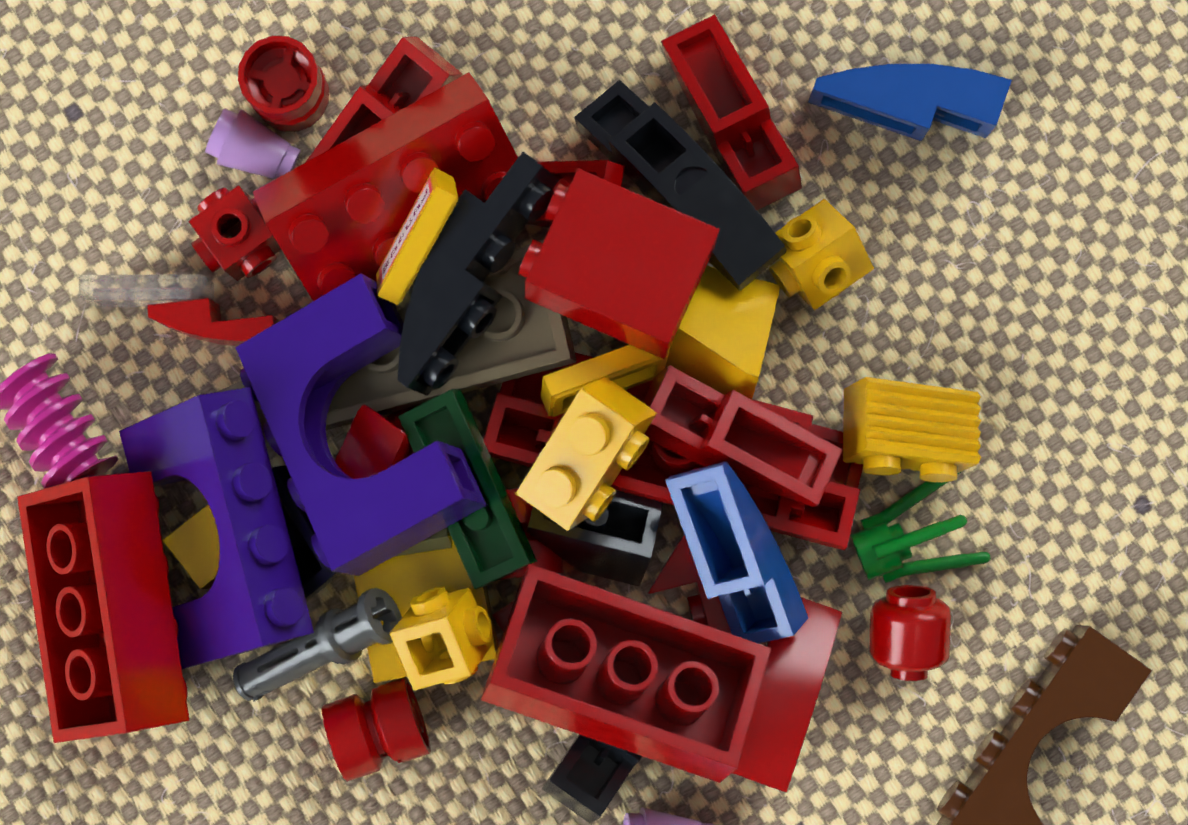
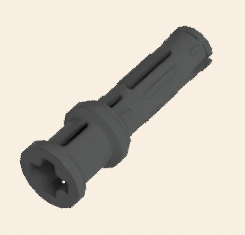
(336, 639)

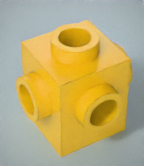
(820, 255)
(442, 637)

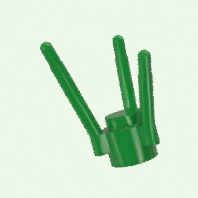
(885, 547)

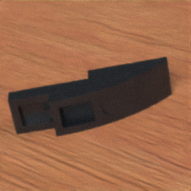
(682, 177)
(450, 293)

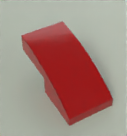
(203, 321)

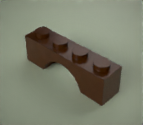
(1082, 680)

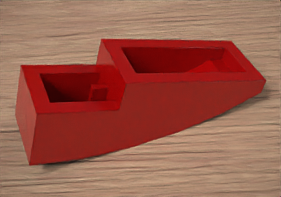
(404, 78)
(732, 113)
(732, 428)
(788, 698)

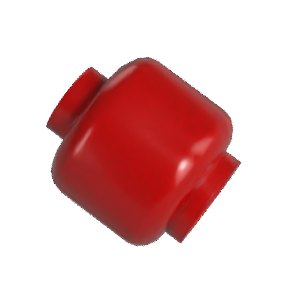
(910, 632)

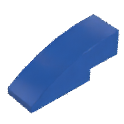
(914, 95)
(736, 554)

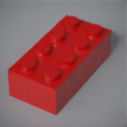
(351, 201)
(103, 606)
(627, 674)

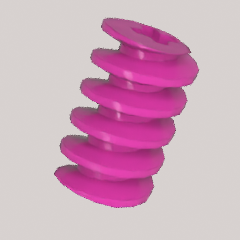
(49, 426)

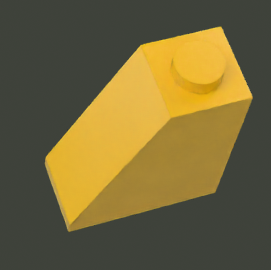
(725, 333)

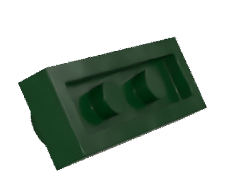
(491, 537)

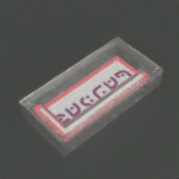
(143, 289)

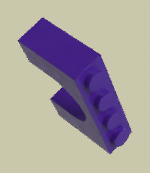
(294, 377)
(257, 587)

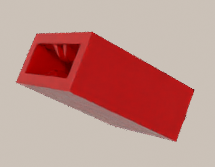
(618, 262)

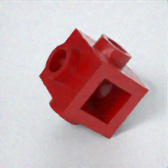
(241, 255)

